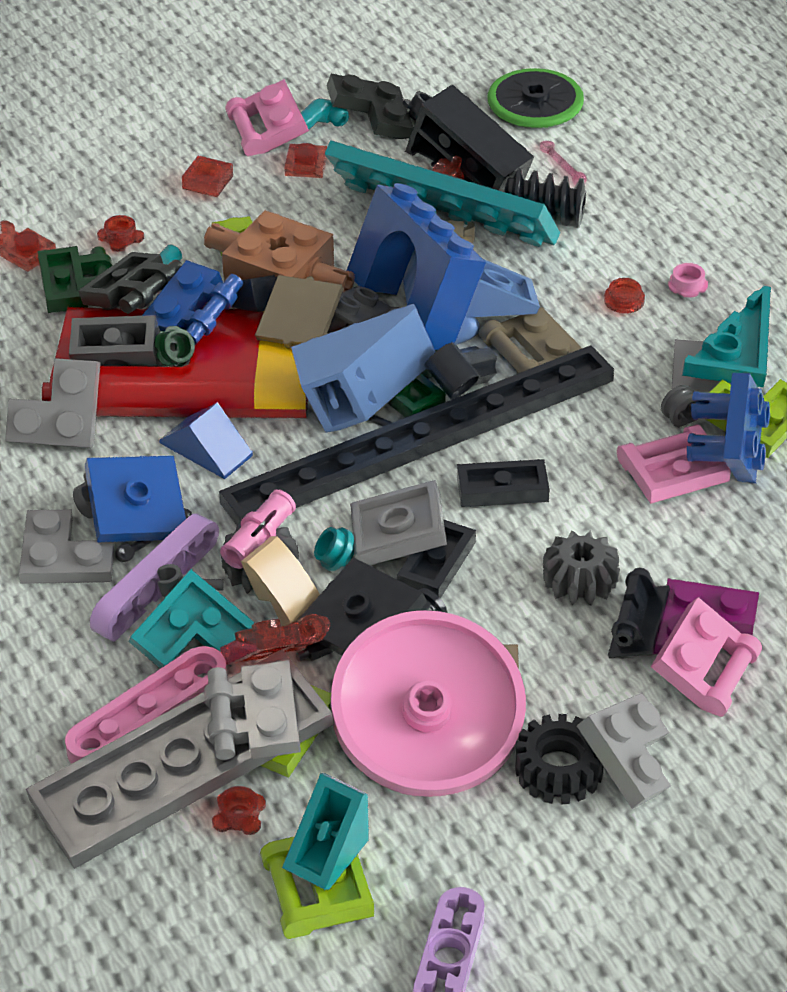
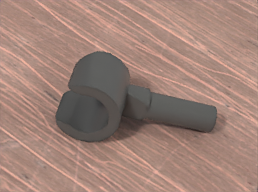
(171, 575)

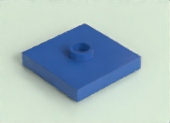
(134, 497)

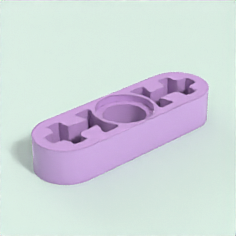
(444, 935)

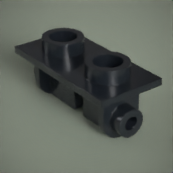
(639, 616)

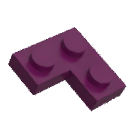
(732, 604)

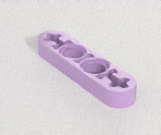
(130, 596)

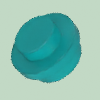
(334, 548)

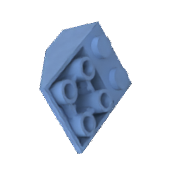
(362, 366)

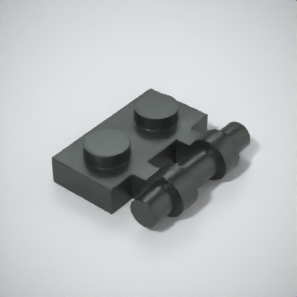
(129, 282)

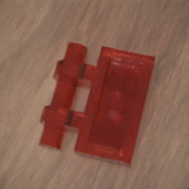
(270, 637)

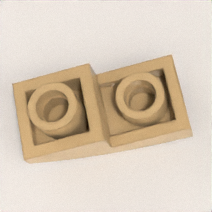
(280, 580)

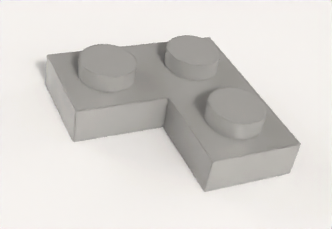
(68, 416)
(52, 556)
(620, 743)

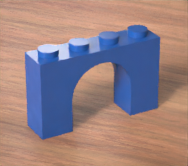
(445, 262)

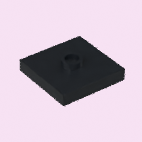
(359, 600)

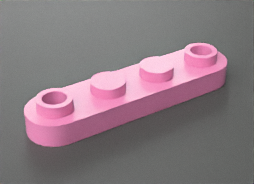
(144, 701)

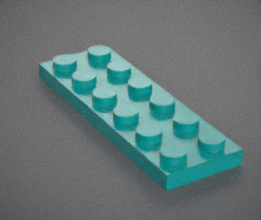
(458, 197)

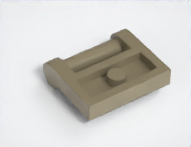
(535, 332)

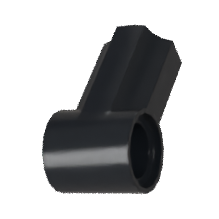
(461, 369)

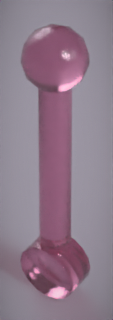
(549, 147)

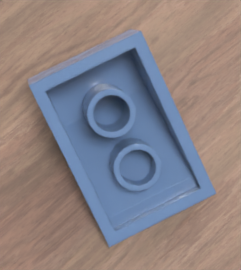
(497, 293)

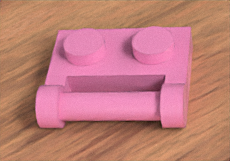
(278, 114)
(663, 467)
(692, 651)

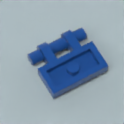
(187, 294)

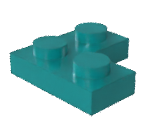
(188, 613)

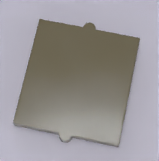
(298, 310)

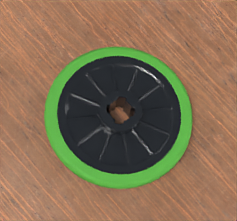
(535, 98)

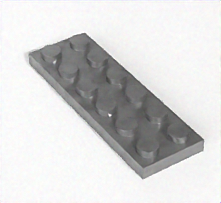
(153, 773)

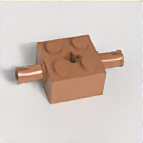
(277, 248)

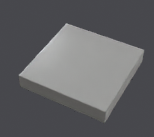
(398, 523)

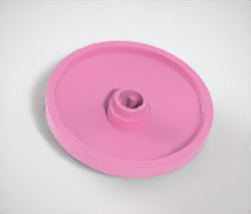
(427, 703)

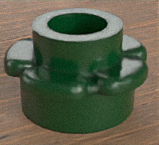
(183, 344)

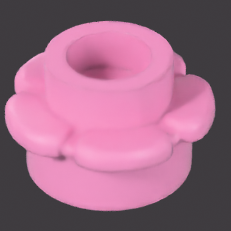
(688, 280)

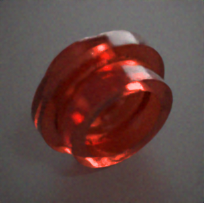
(624, 296)

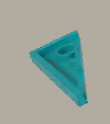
(737, 345)

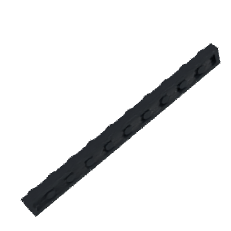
(423, 433)

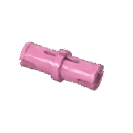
(273, 512)

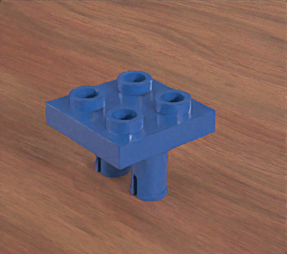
(745, 417)

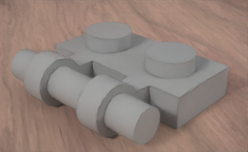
(269, 709)

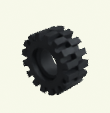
(552, 779)

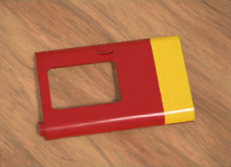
(227, 367)

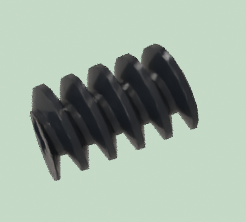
(556, 198)

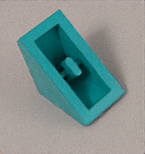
(329, 833)

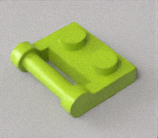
(343, 903)

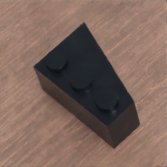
(456, 126)

